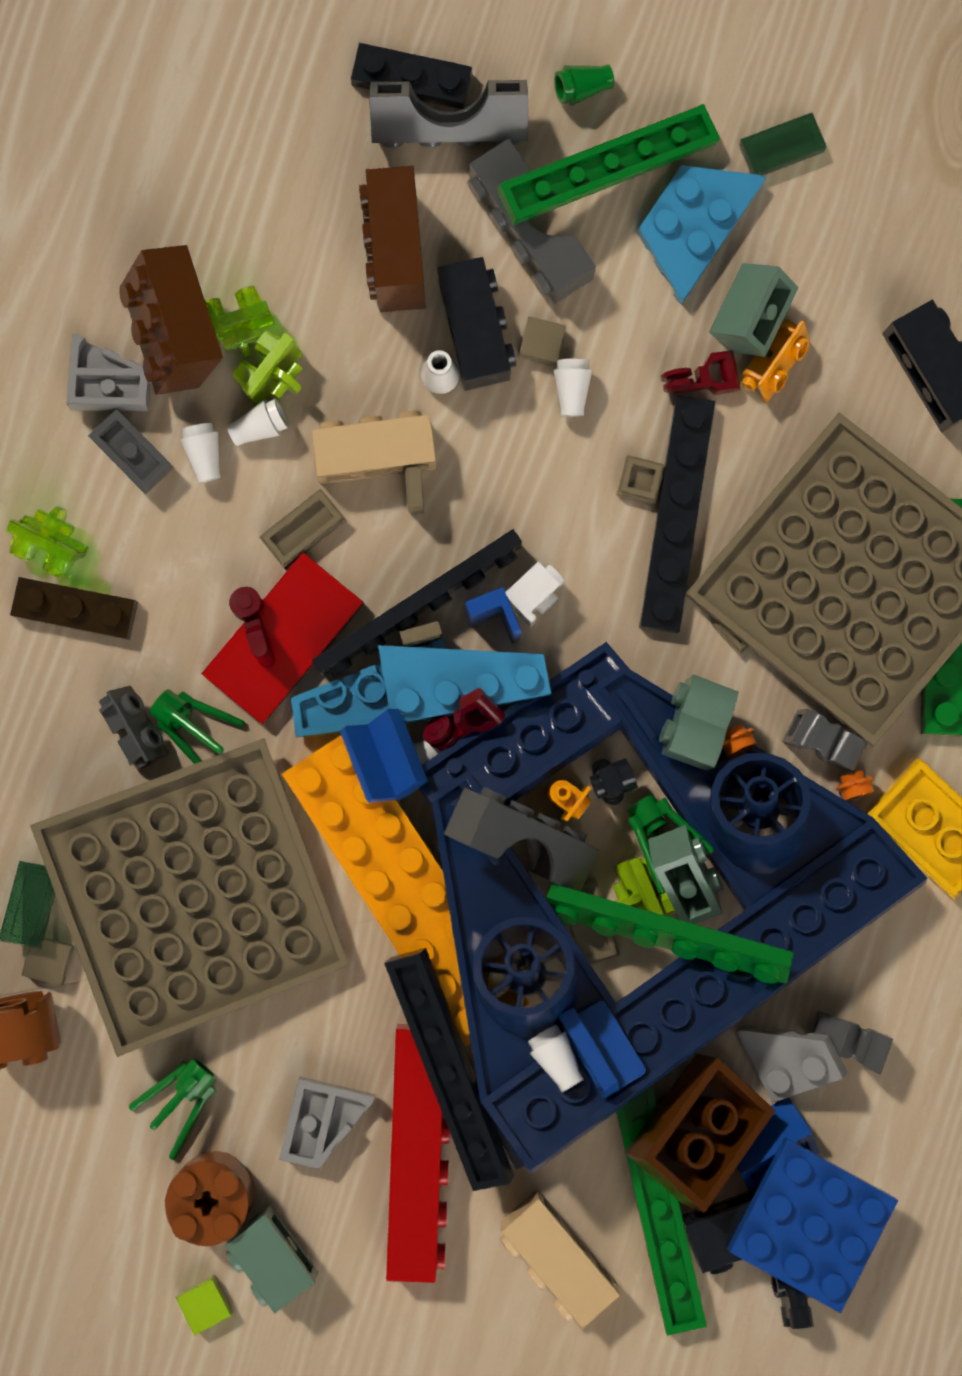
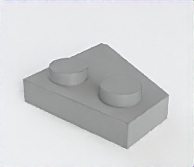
(791, 1061)

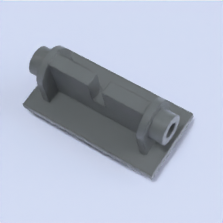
(125, 710)

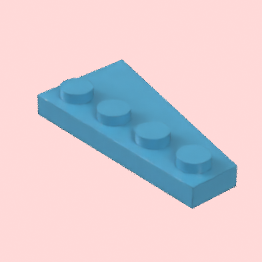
(433, 680)
(345, 702)

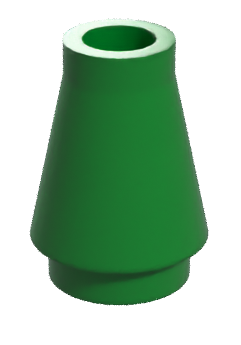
(582, 82)

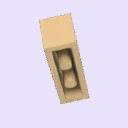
(373, 447)
(558, 1260)

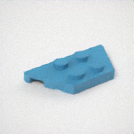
(694, 221)

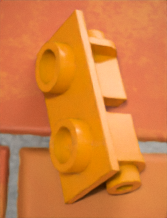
(772, 373)
(569, 799)

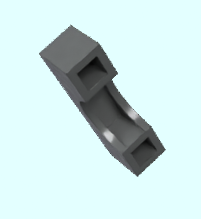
(403, 118)
(557, 261)
(492, 828)

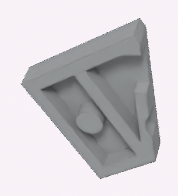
(104, 380)
(321, 1120)

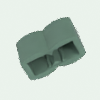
(698, 722)

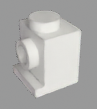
(534, 592)

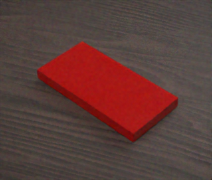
(301, 622)

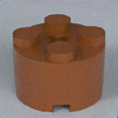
(27, 1028)
(192, 1215)

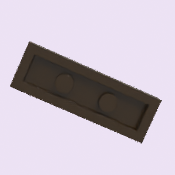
(74, 608)

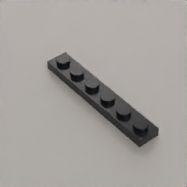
(677, 514)
(433, 596)
(449, 1069)

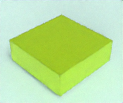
(204, 1305)

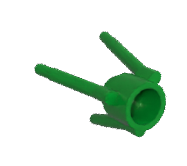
(173, 712)
(648, 818)
(193, 1081)

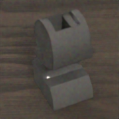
(828, 740)
(851, 1040)

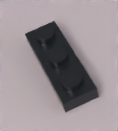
(430, 78)

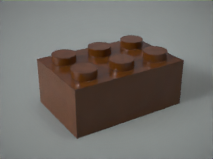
(392, 239)
(170, 319)
(700, 1131)

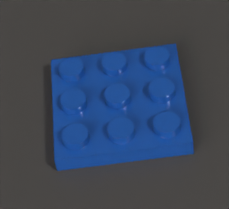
(812, 1224)

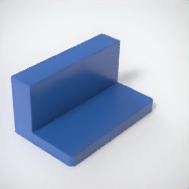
(491, 606)
(384, 757)
(602, 1047)
(783, 1123)

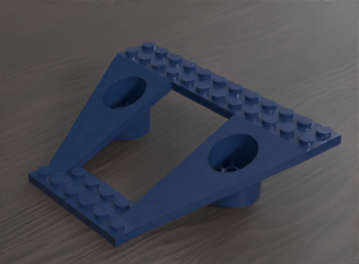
(797, 890)

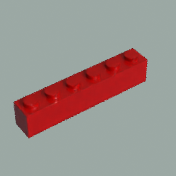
(415, 1170)

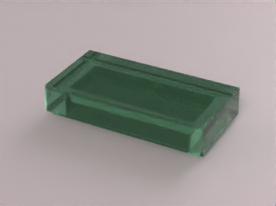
(782, 145)
(28, 906)

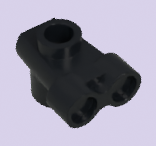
(612, 780)
(795, 1307)

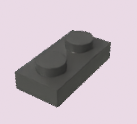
(131, 451)

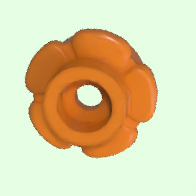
(738, 741)
(855, 785)

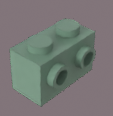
(754, 309)
(684, 875)
(271, 1260)

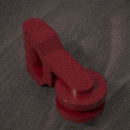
(680, 383)
(247, 607)
(443, 733)

